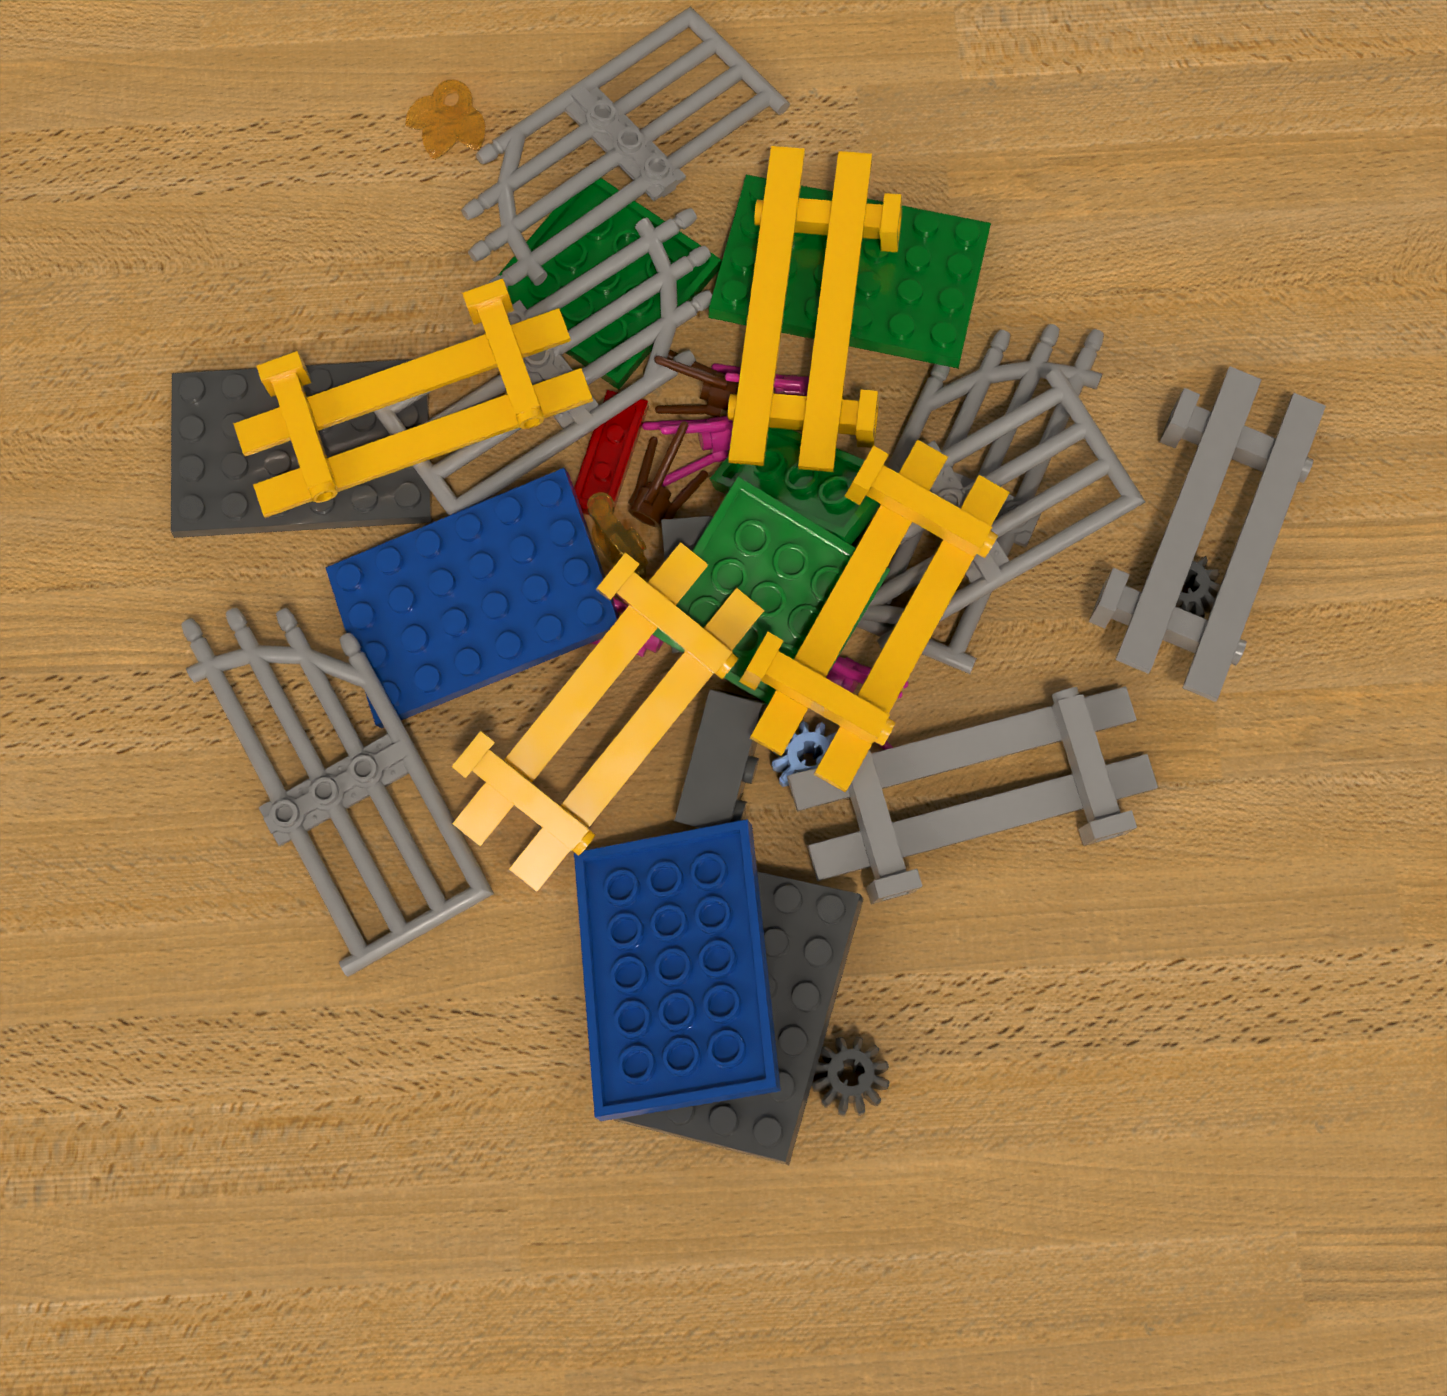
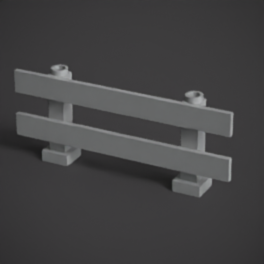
(1219, 438)
(885, 843)

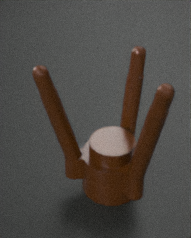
(714, 390)
(651, 502)

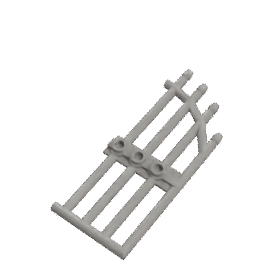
(618, 137)
(550, 363)
(976, 386)
(996, 569)
(342, 785)

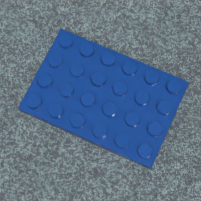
(475, 595)
(675, 972)

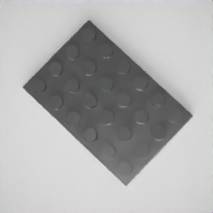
(215, 480)
(806, 952)

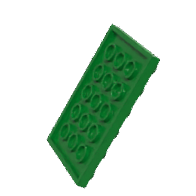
(905, 300)

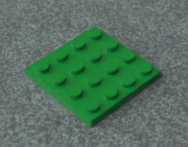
(592, 250)
(776, 562)

